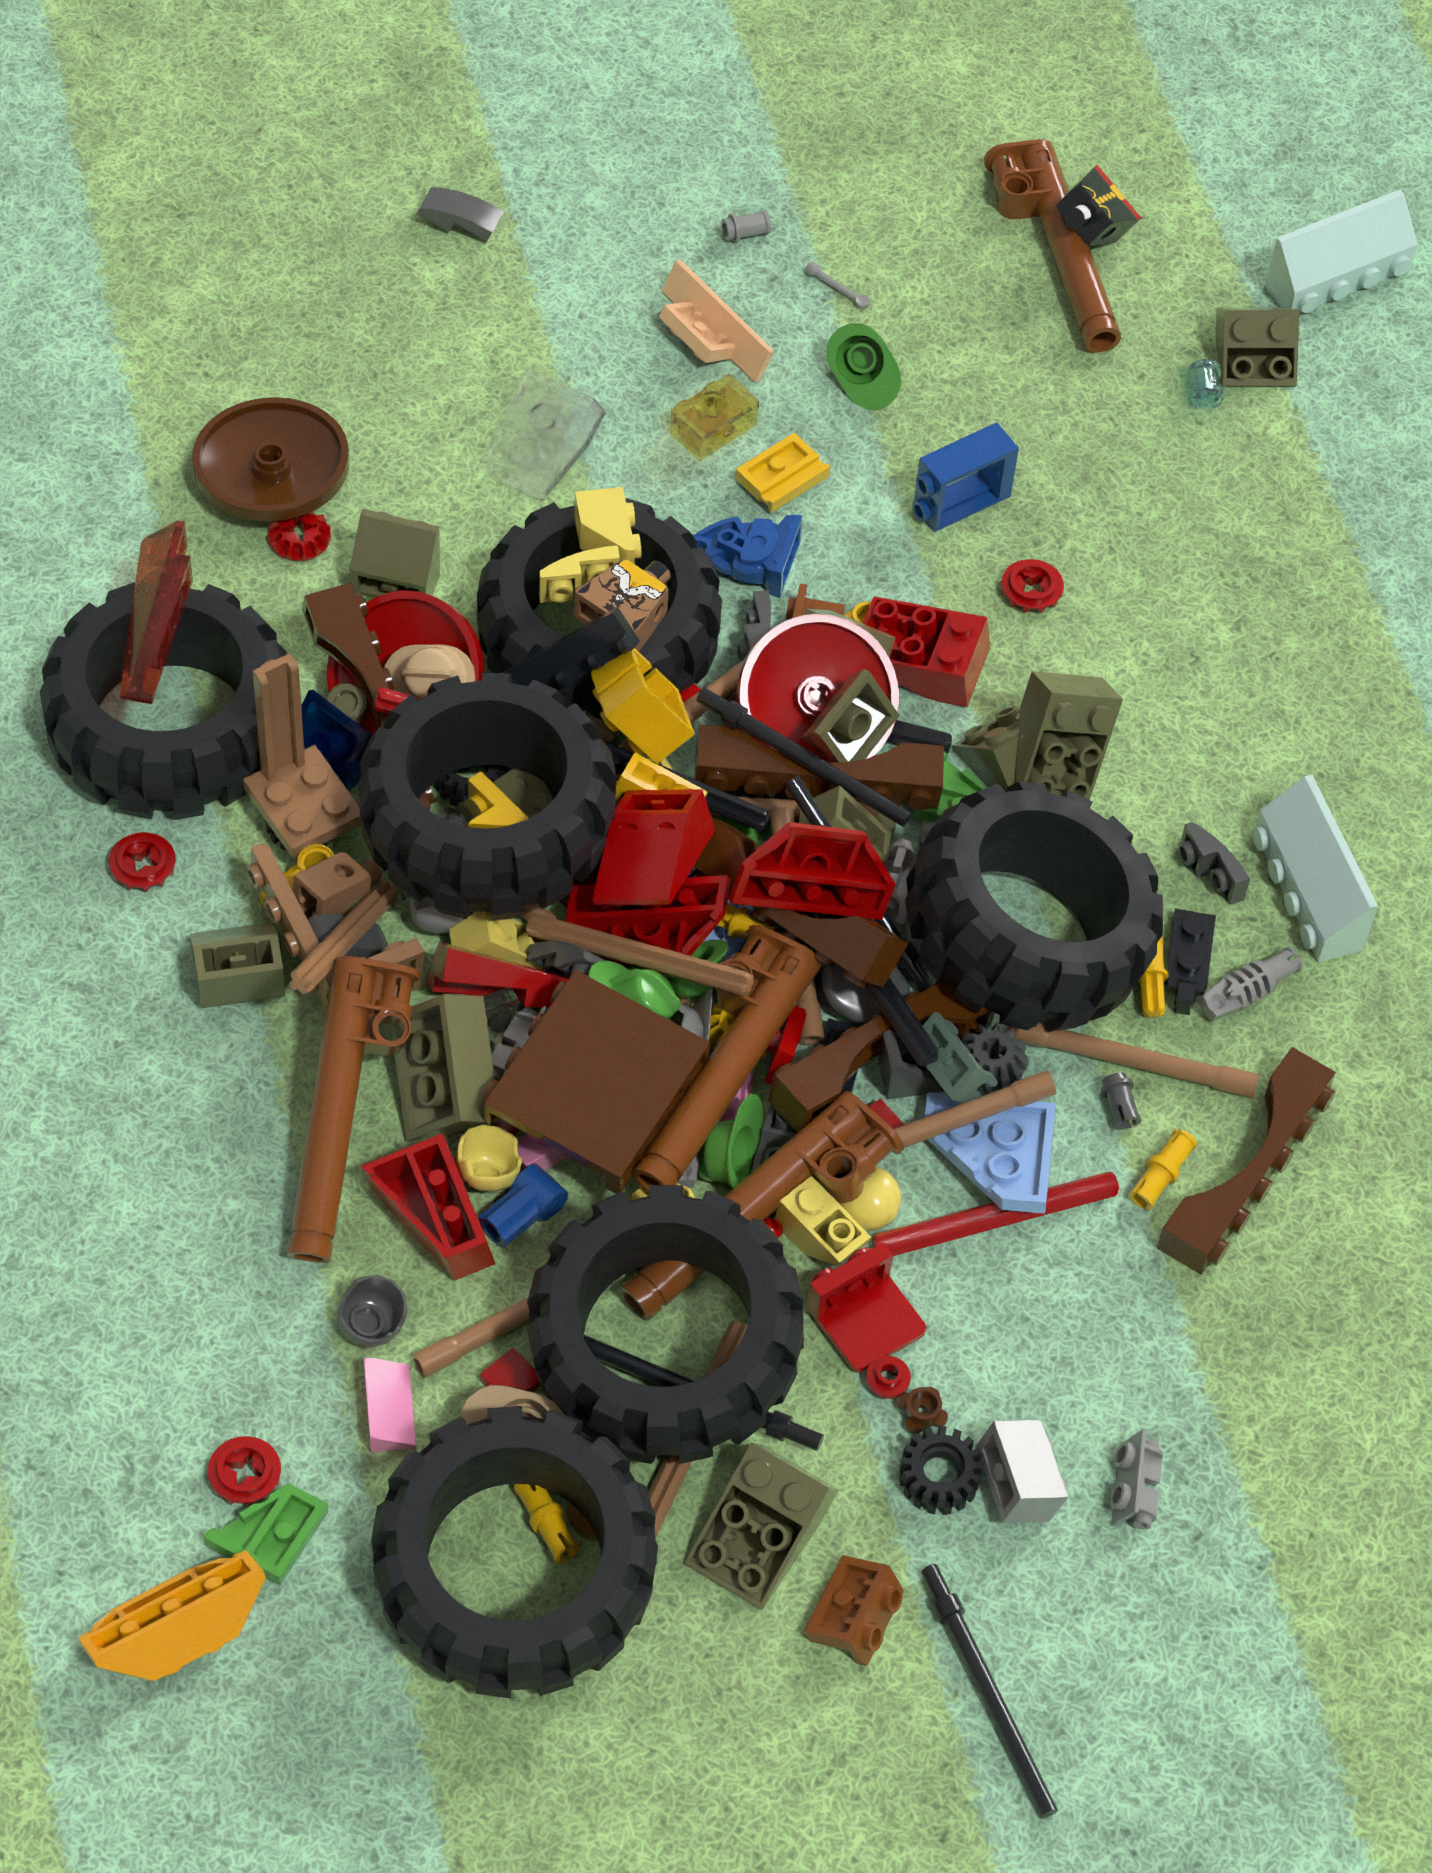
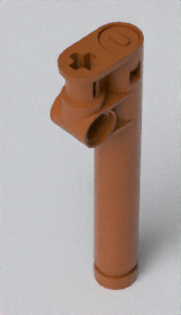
(1032, 186)
(781, 976)
(357, 1005)
(838, 1140)

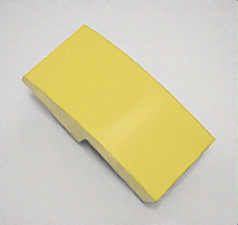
(566, 575)

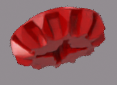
(288, 545)
(1031, 573)
(135, 848)
(236, 1454)

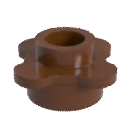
(922, 1397)

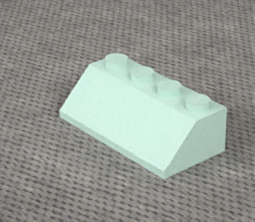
(1342, 254)
(1315, 871)

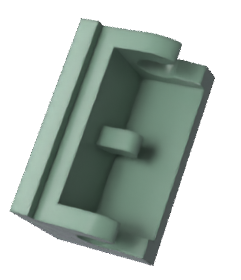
(955, 1067)

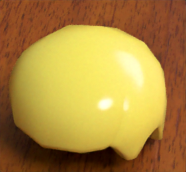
(488, 1158)
(877, 1203)

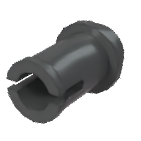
(1120, 1098)

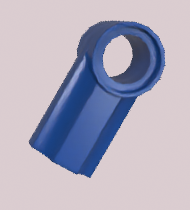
(531, 1198)

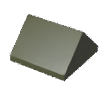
(852, 720)

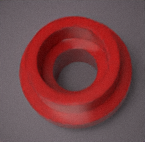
(888, 1388)

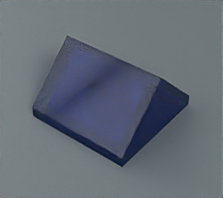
(335, 736)

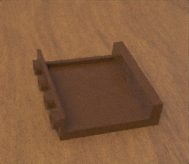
(597, 1077)

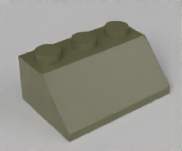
(444, 1067)

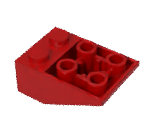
(934, 648)
(652, 846)

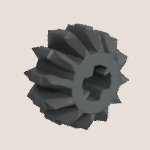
(997, 1054)

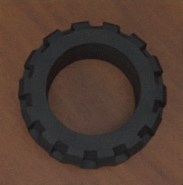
(509, 593)
(475, 726)
(148, 767)
(999, 960)
(646, 1231)
(499, 1452)

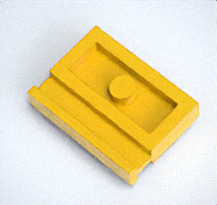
(782, 472)

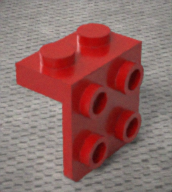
(864, 1308)

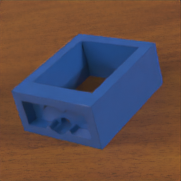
(984, 451)

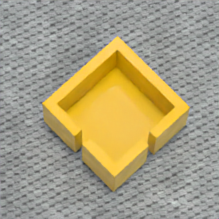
(642, 707)

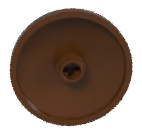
(271, 459)

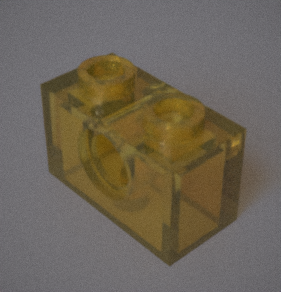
(714, 417)

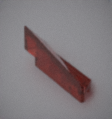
(157, 607)

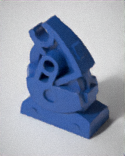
(753, 550)

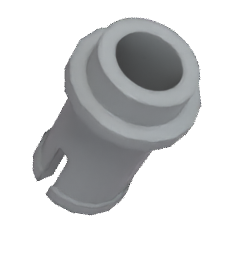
(744, 226)

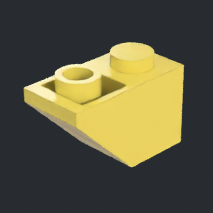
(605, 521)
(496, 938)
(819, 1224)

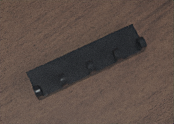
(577, 652)

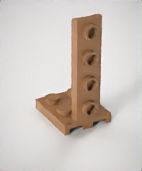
(295, 784)
(299, 935)

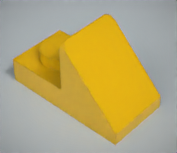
(490, 805)

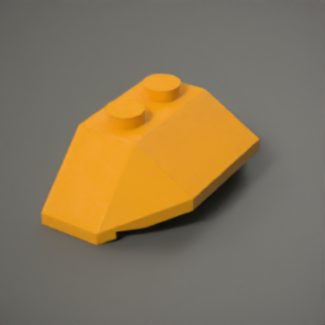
(177, 1619)

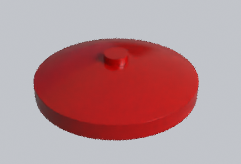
(408, 620)
(802, 667)

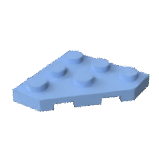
(1002, 1153)

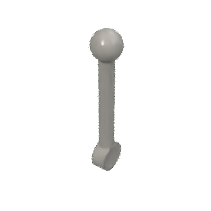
(861, 301)

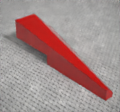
(478, 974)

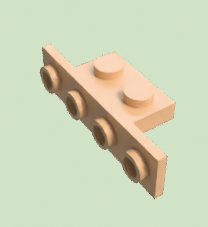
(710, 324)

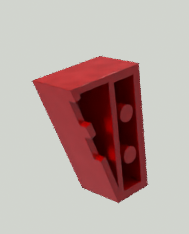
(432, 1203)

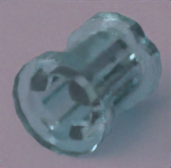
(1205, 382)

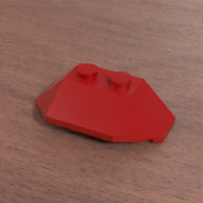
(816, 872)
(673, 927)

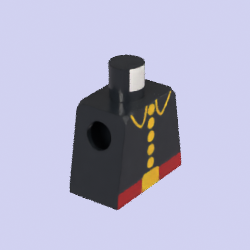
(1097, 209)

